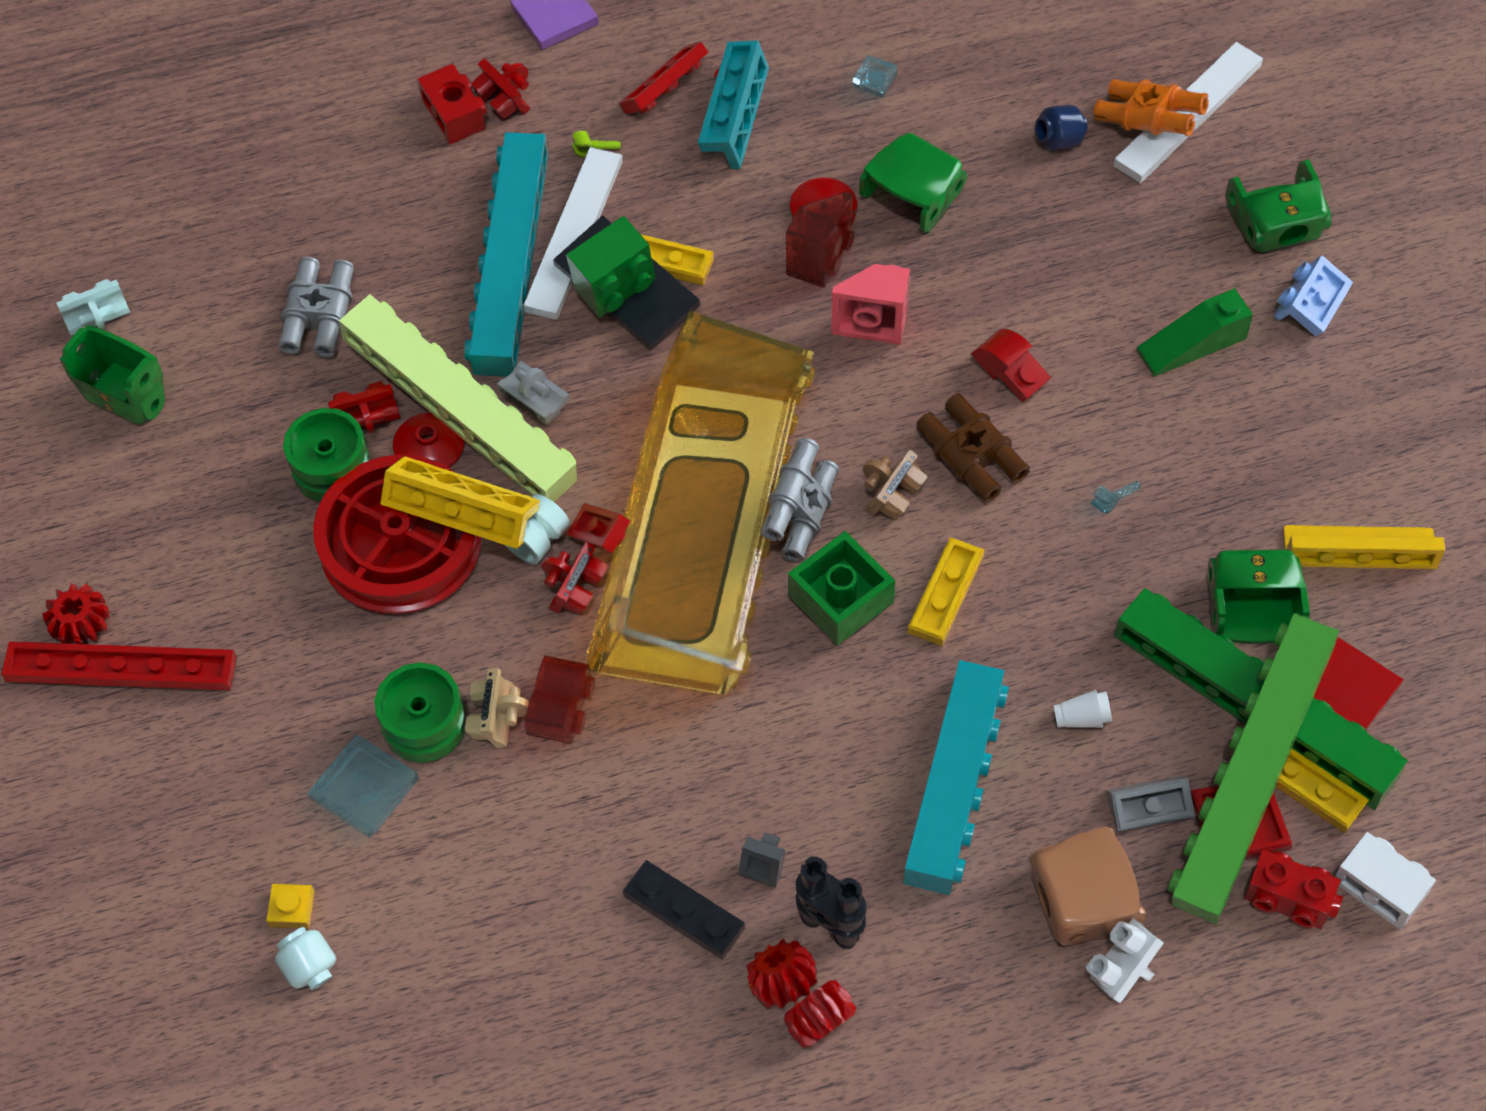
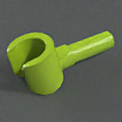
(583, 143)

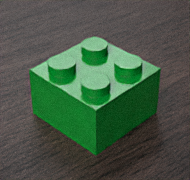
(611, 266)
(841, 587)

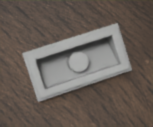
(1150, 802)

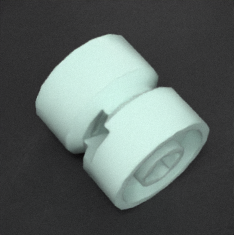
(540, 530)

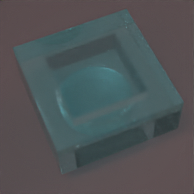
(875, 76)

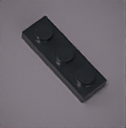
(684, 909)

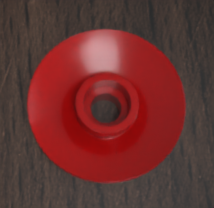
(442, 447)

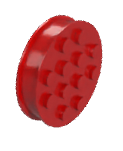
(385, 555)

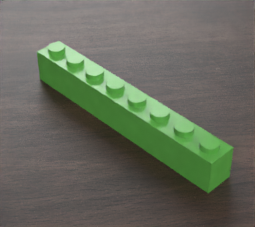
(1254, 768)

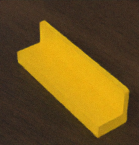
(1364, 546)

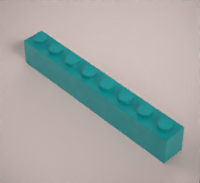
(508, 255)

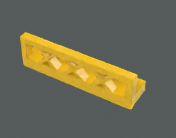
(458, 501)

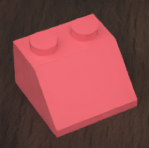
(872, 304)

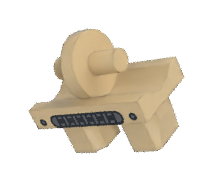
(500, 708)

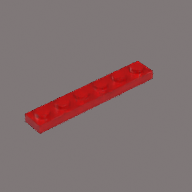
(119, 665)

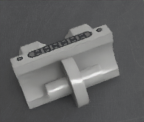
(534, 392)

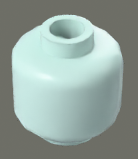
(305, 958)

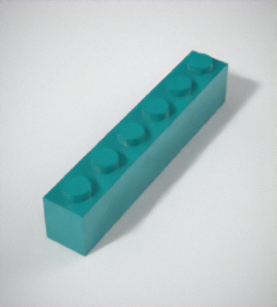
(954, 778)

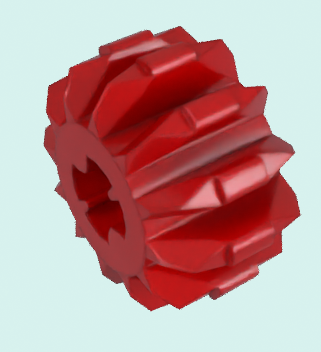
(76, 615)
(782, 973)
(819, 1013)

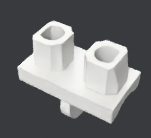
(1126, 960)

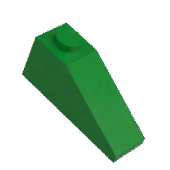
(1198, 333)

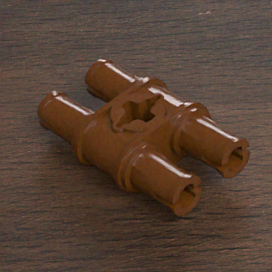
(973, 447)

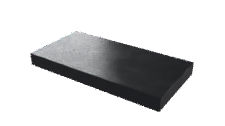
(646, 314)

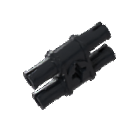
(830, 902)

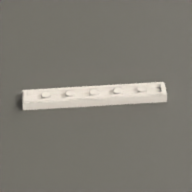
(1219, 82)
(580, 212)

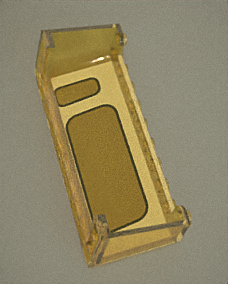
(698, 507)

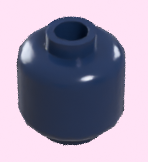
(1061, 127)

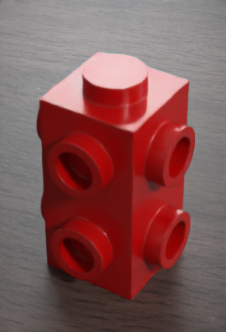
(1294, 890)

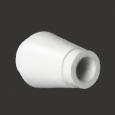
(1084, 711)

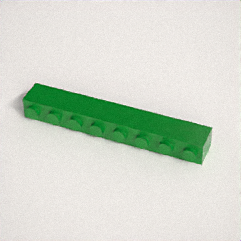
(1229, 676)

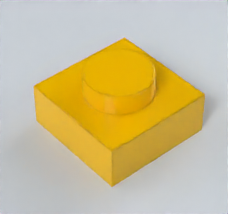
(290, 906)

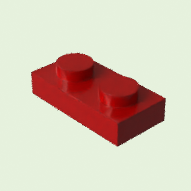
(599, 527)

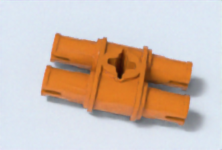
(1151, 107)

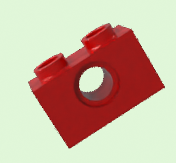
(452, 103)

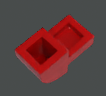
(1007, 357)

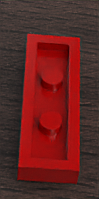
(664, 79)

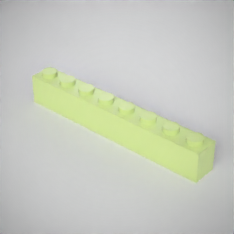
(458, 399)

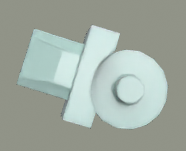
(93, 306)

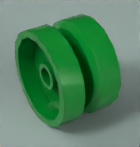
(322, 449)
(420, 712)

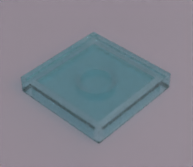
(363, 786)

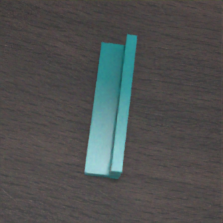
(734, 101)

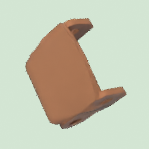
(1086, 886)

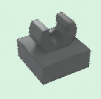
(762, 859)

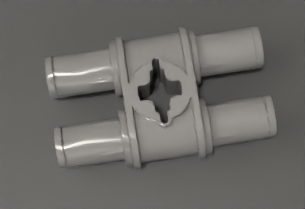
(316, 306)
(799, 500)

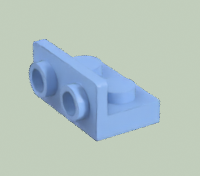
(1314, 295)

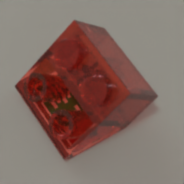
(819, 238)

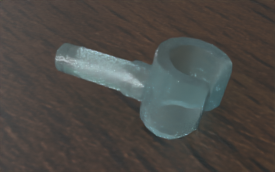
(1107, 500)

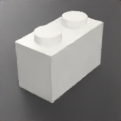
(1384, 880)

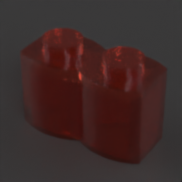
(558, 700)

